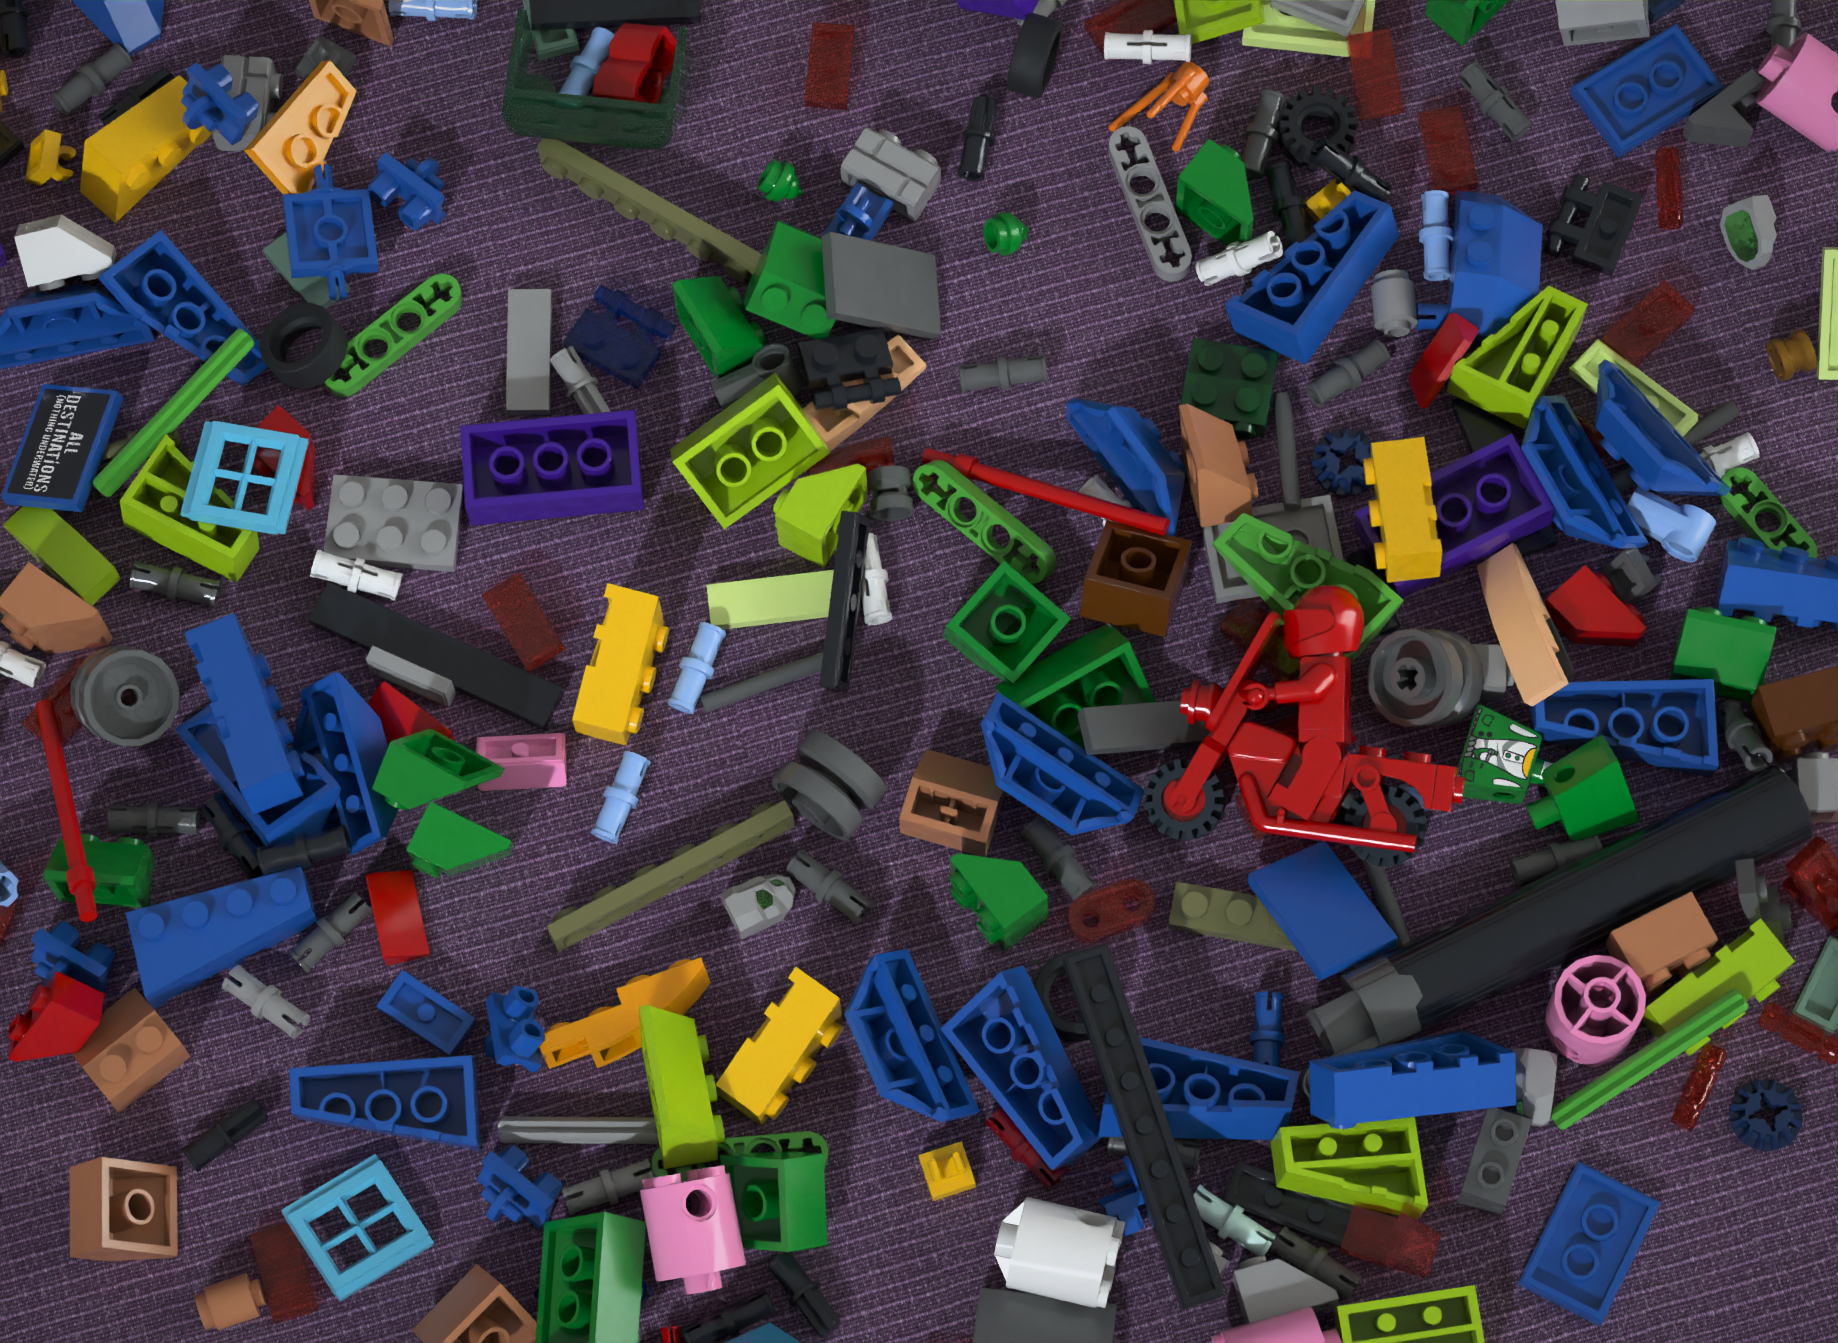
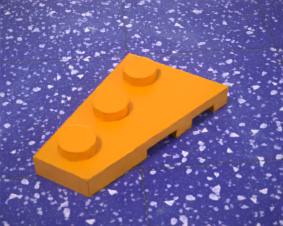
(303, 130)

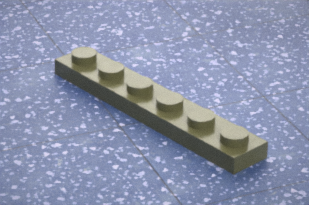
(637, 202)
(656, 882)

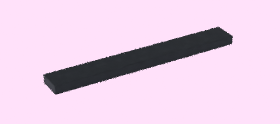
(1144, 1126)

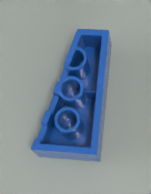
(1317, 279)
(1778, 584)
(247, 713)
(1642, 721)
(215, 930)
(1025, 1067)
(1412, 1080)
(401, 1098)

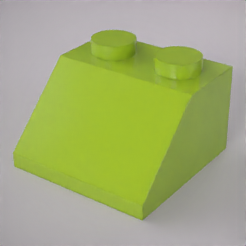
(812, 510)

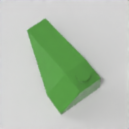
(1286, 568)

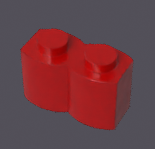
(636, 64)

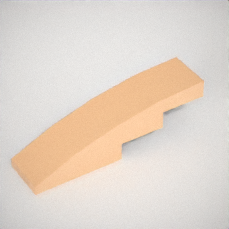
(840, 424)
(1521, 625)

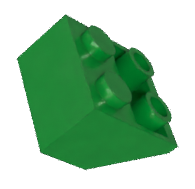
(1723, 650)
(1000, 895)

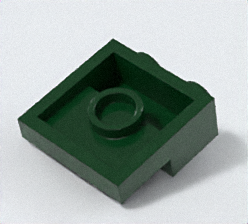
(1231, 384)

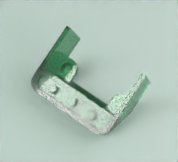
(537, 111)

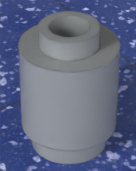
(1394, 303)

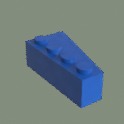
(1214, 1094)

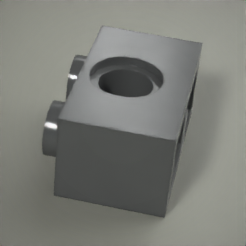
(1494, 1161)

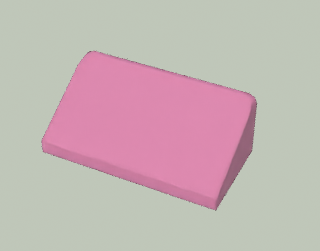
(527, 760)

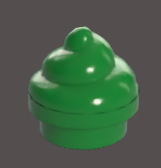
(779, 181)
(1004, 233)

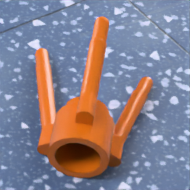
(1182, 88)

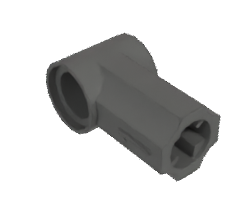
(765, 362)

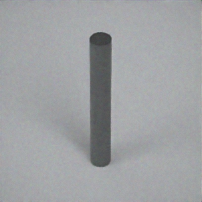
(1287, 451)
(762, 682)

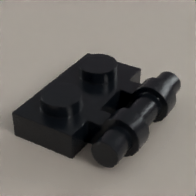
(1606, 229)
(846, 359)

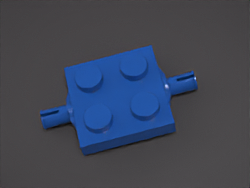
(330, 233)

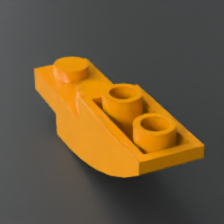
(615, 1031)

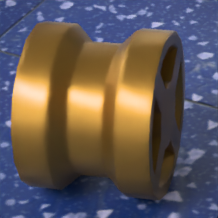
(1791, 355)

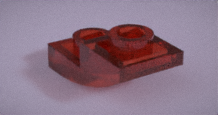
(869, 454)
(523, 621)

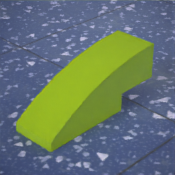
(63, 552)

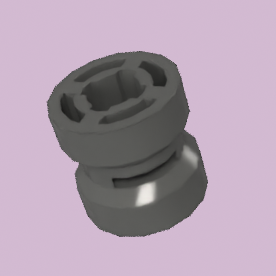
(890, 493)

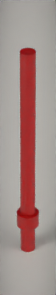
(973, 470)
(80, 875)

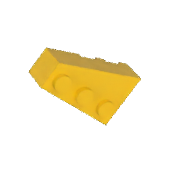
(138, 150)
(1403, 510)
(620, 666)
(782, 1049)

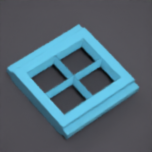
(206, 470)
(380, 1260)

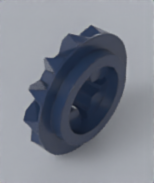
(1326, 465)
(1755, 1131)

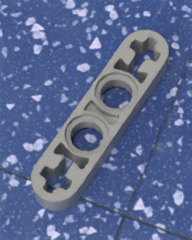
(1146, 204)

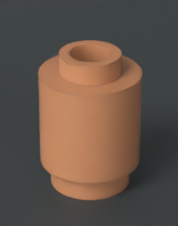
(230, 1302)

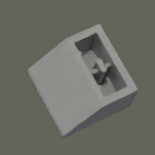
(1602, 20)

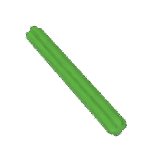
(173, 412)
(1649, 1059)

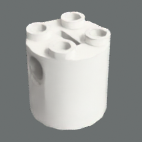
(1059, 1251)

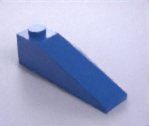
(177, 301)
(280, 822)

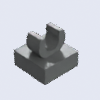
(323, 50)
(1630, 576)

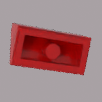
(1440, 357)
(402, 716)
(397, 916)

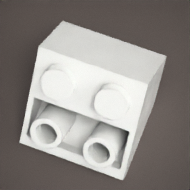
(61, 249)

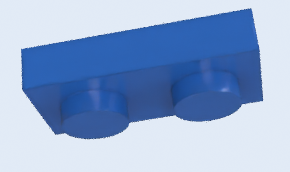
(426, 1014)

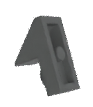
(1722, 117)

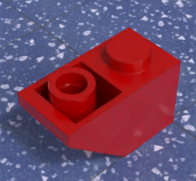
(267, 458)
(1592, 614)
(56, 1020)

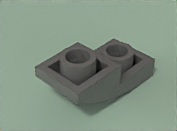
(1762, 901)

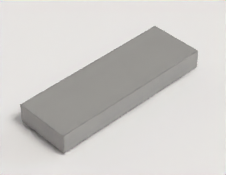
(529, 352)

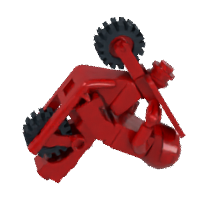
(1293, 790)

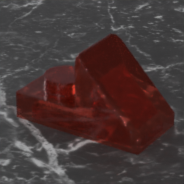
(1815, 882)
(1391, 1241)

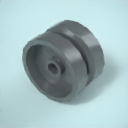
(1425, 677)
(124, 722)
(829, 785)

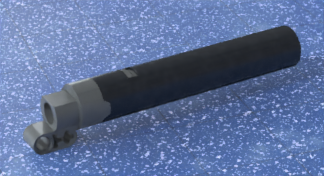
(1560, 915)

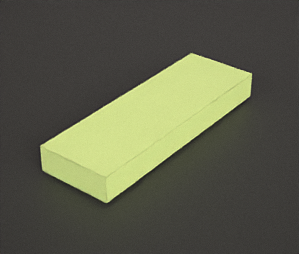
(1586, 373)
(770, 599)

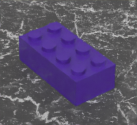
(552, 467)
(1479, 506)

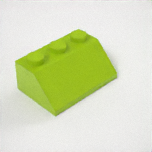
(749, 451)
(679, 1088)

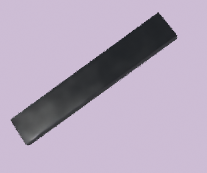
(469, 668)

